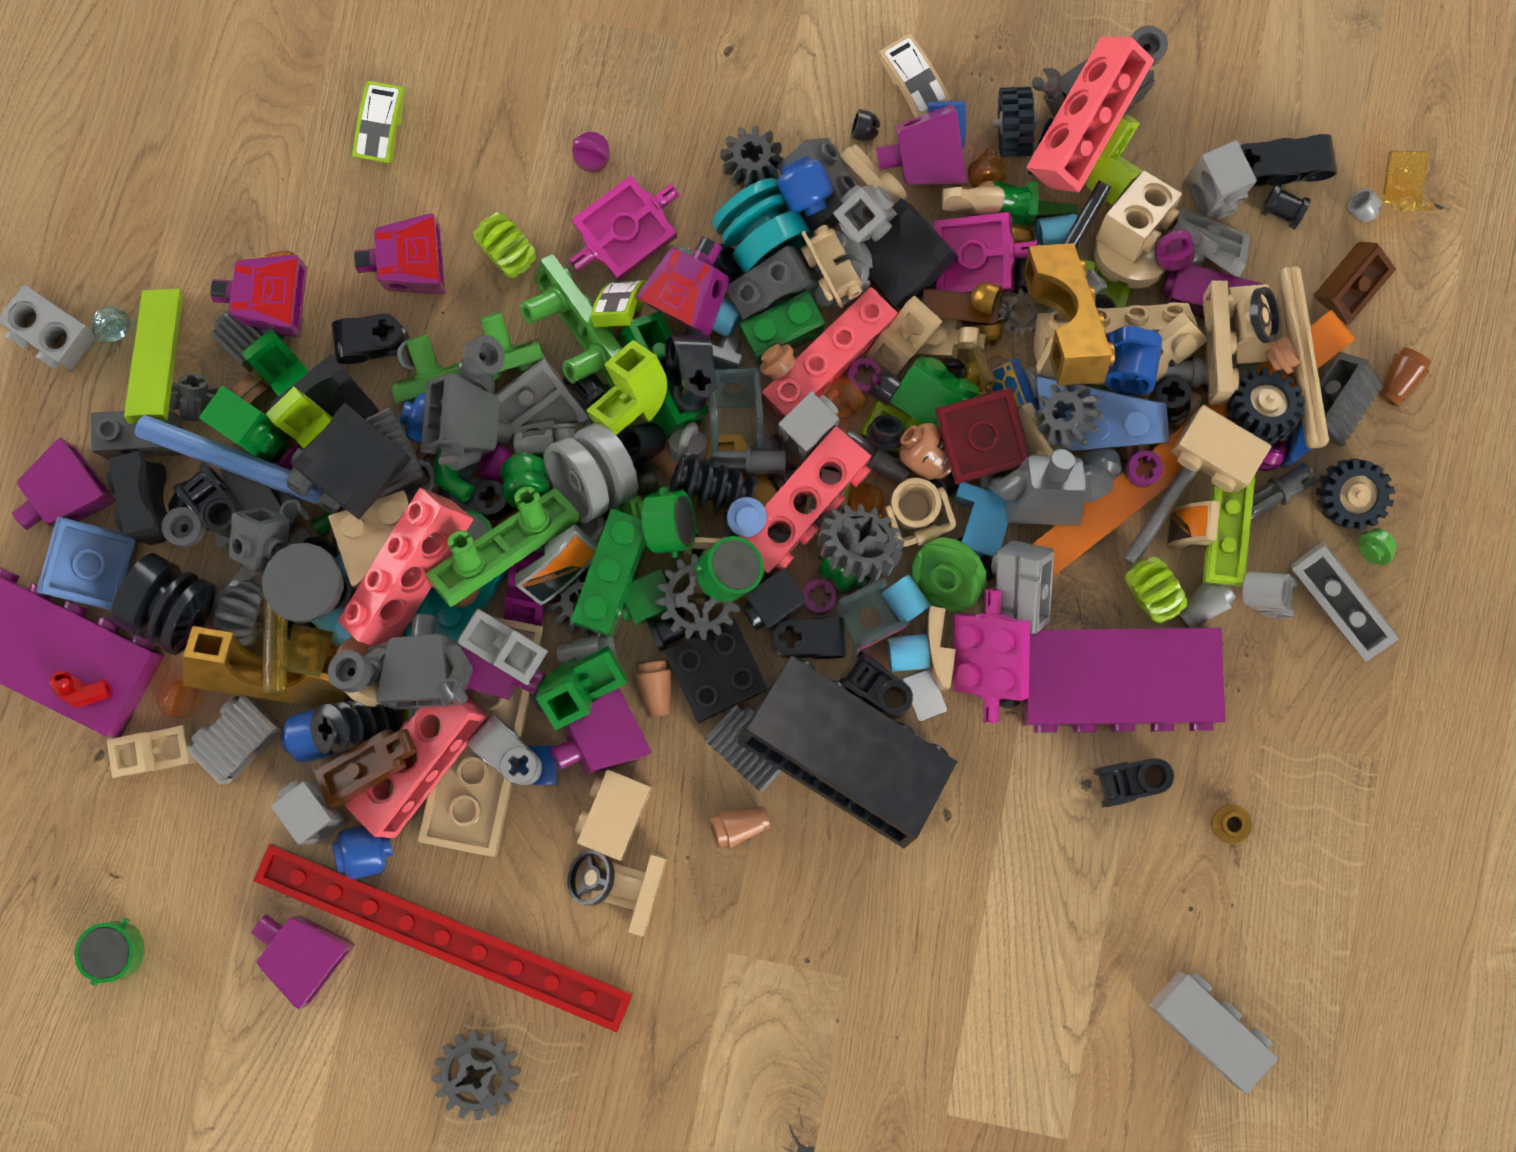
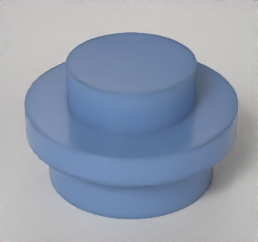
(746, 516)

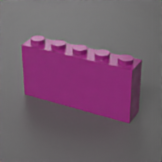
(52, 637)
(1125, 679)

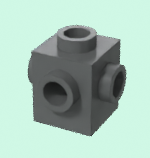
(257, 537)

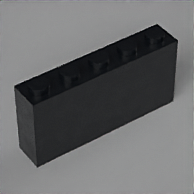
(848, 752)

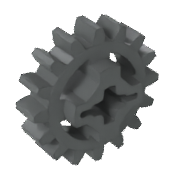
(841, 539)
(680, 599)
(469, 1058)

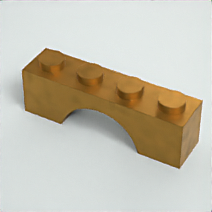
(1080, 347)
(221, 664)

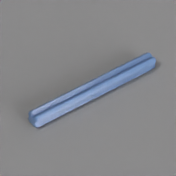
(219, 456)

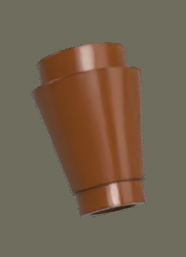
(1404, 375)

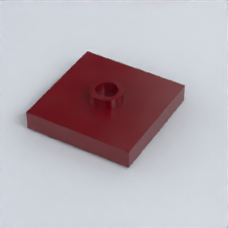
(982, 435)

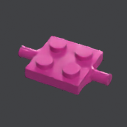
(624, 228)
(984, 252)
(991, 655)

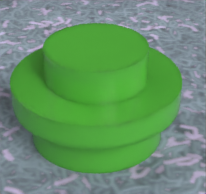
(1377, 546)

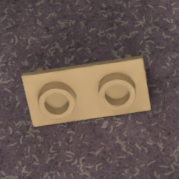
(838, 279)

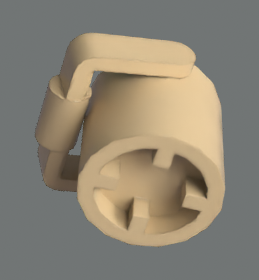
(916, 507)

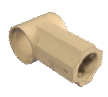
(867, 174)

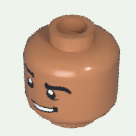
(924, 451)

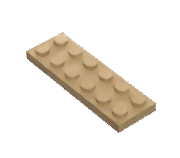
(473, 797)

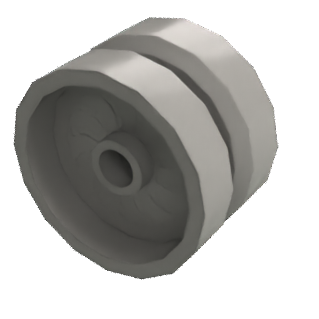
(591, 471)

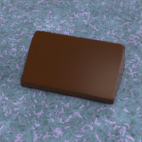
(1355, 281)
(955, 306)

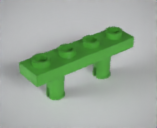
(574, 308)
(426, 366)
(503, 546)

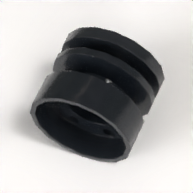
(162, 603)

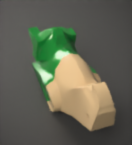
(999, 197)

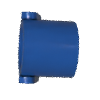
(1135, 360)

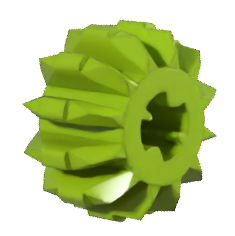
(505, 245)
(1156, 590)

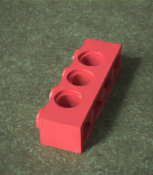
(1090, 113)
(831, 354)
(834, 451)
(398, 577)
(388, 814)

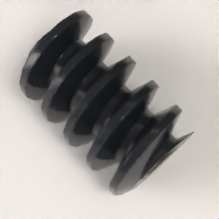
(710, 484)
(349, 724)

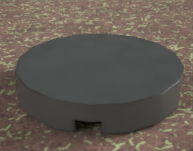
(302, 582)

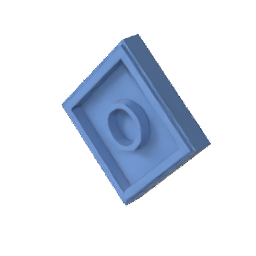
(85, 563)

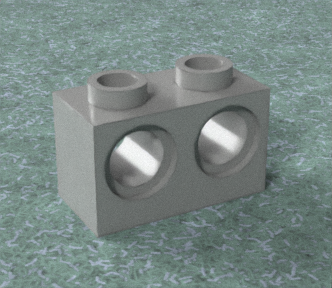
(1220, 181)
(49, 325)
(807, 425)
(306, 812)

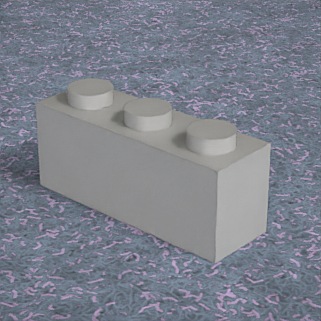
(1344, 601)
(1214, 1030)

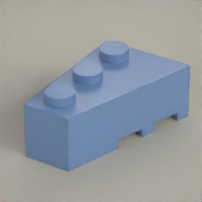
(1125, 421)

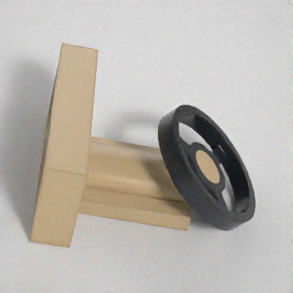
(1254, 322)
(618, 886)

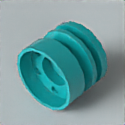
(759, 224)

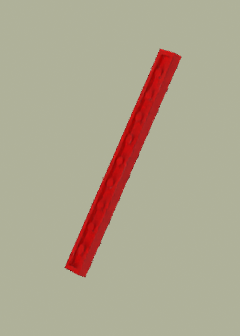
(443, 937)

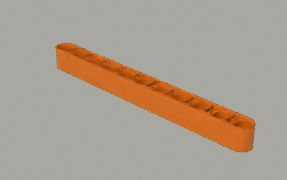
(1125, 499)

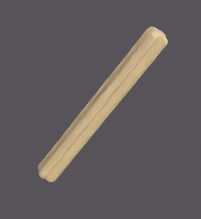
(1306, 372)

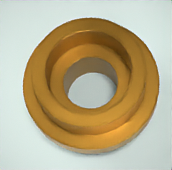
(1220, 828)

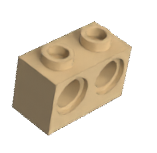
(1139, 216)

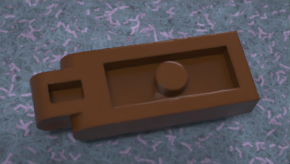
(364, 766)

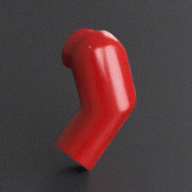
(76, 692)

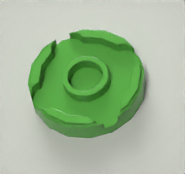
(949, 574)

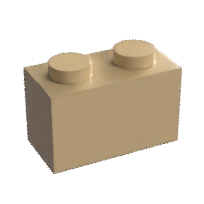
(1220, 450)
(613, 814)

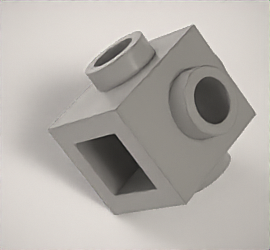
(853, 216)

